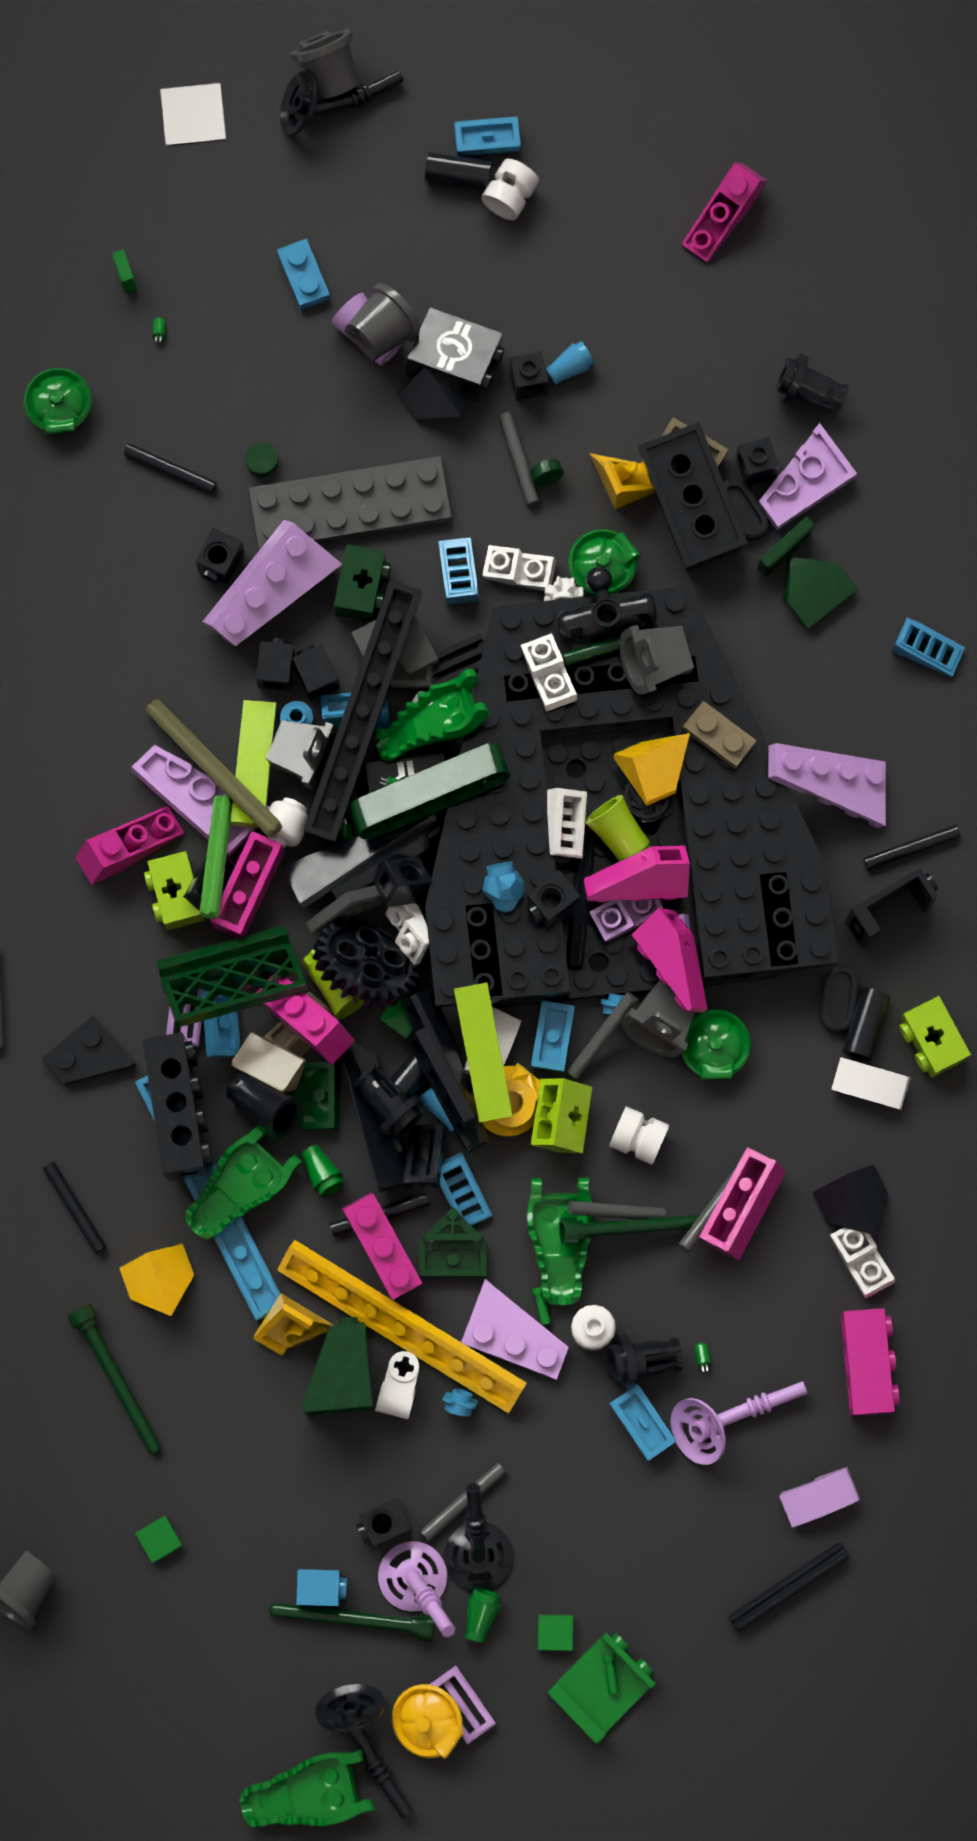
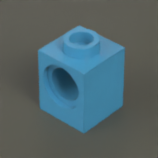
(320, 1587)

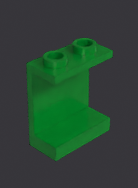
(584, 1687)

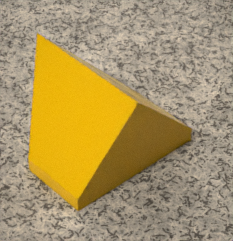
(622, 479)
(654, 766)
(159, 1278)
(289, 1325)

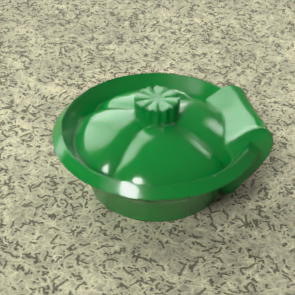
(57, 400)
(605, 550)
(716, 1045)

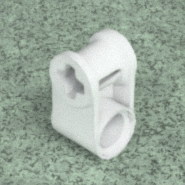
(397, 1391)

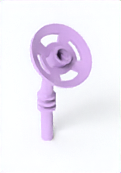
(711, 1422)
(426, 1597)

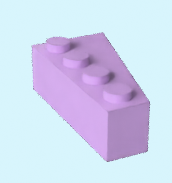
(272, 580)

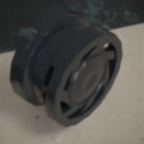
(642, 813)

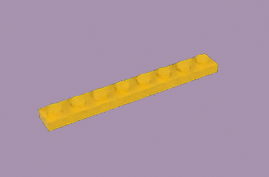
(401, 1326)

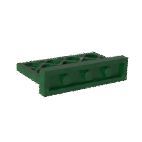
(227, 962)

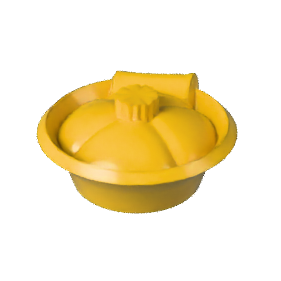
(523, 1097)
(427, 1721)

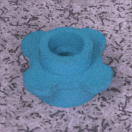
(459, 1402)

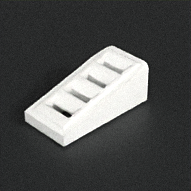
(577, 812)

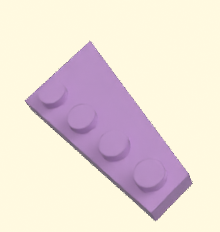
(833, 778)
(185, 791)

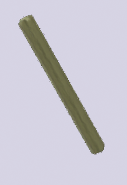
(214, 768)

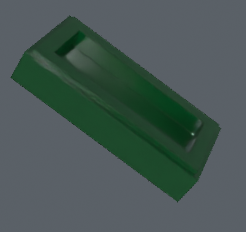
(786, 546)

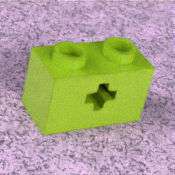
(166, 872)
(950, 1047)
(561, 1115)

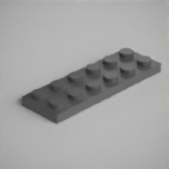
(355, 501)

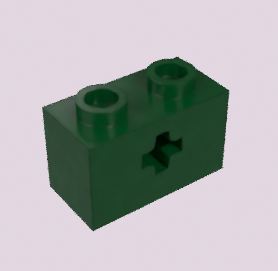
(357, 565)

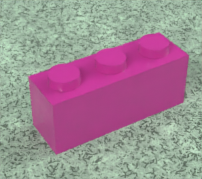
(248, 885)
(311, 1024)
(742, 1204)
(382, 1246)
(869, 1362)

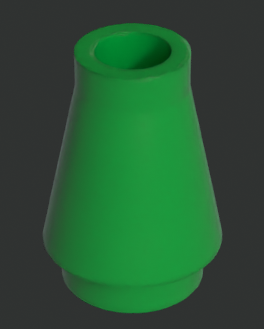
(322, 1171)
(481, 1612)

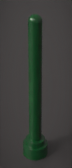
(575, 1230)
(85, 1322)
(419, 1626)

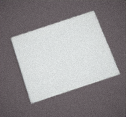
(193, 114)

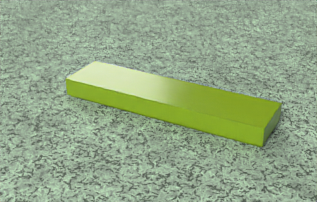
(254, 744)
(483, 1052)

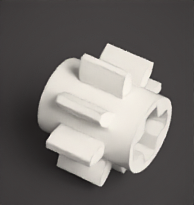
(563, 589)

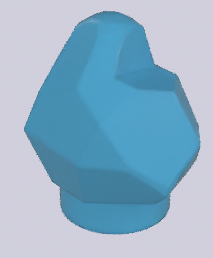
(503, 886)

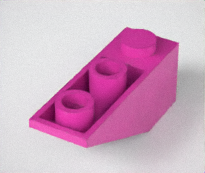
(724, 210)
(127, 844)
(646, 875)
(673, 952)

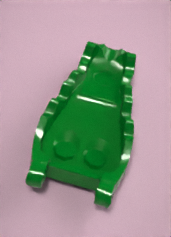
(446, 719)
(242, 1181)
(559, 1264)
(312, 1793)

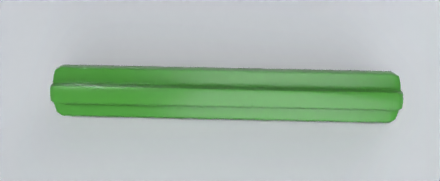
(216, 857)

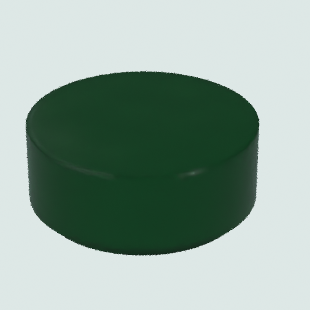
(261, 459)
(546, 472)

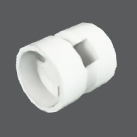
(507, 194)
(639, 1135)

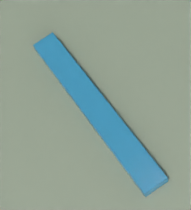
(234, 1240)

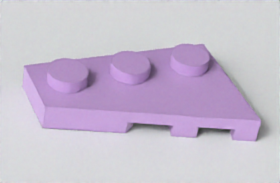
(807, 480)
(512, 1334)

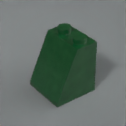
(342, 1372)

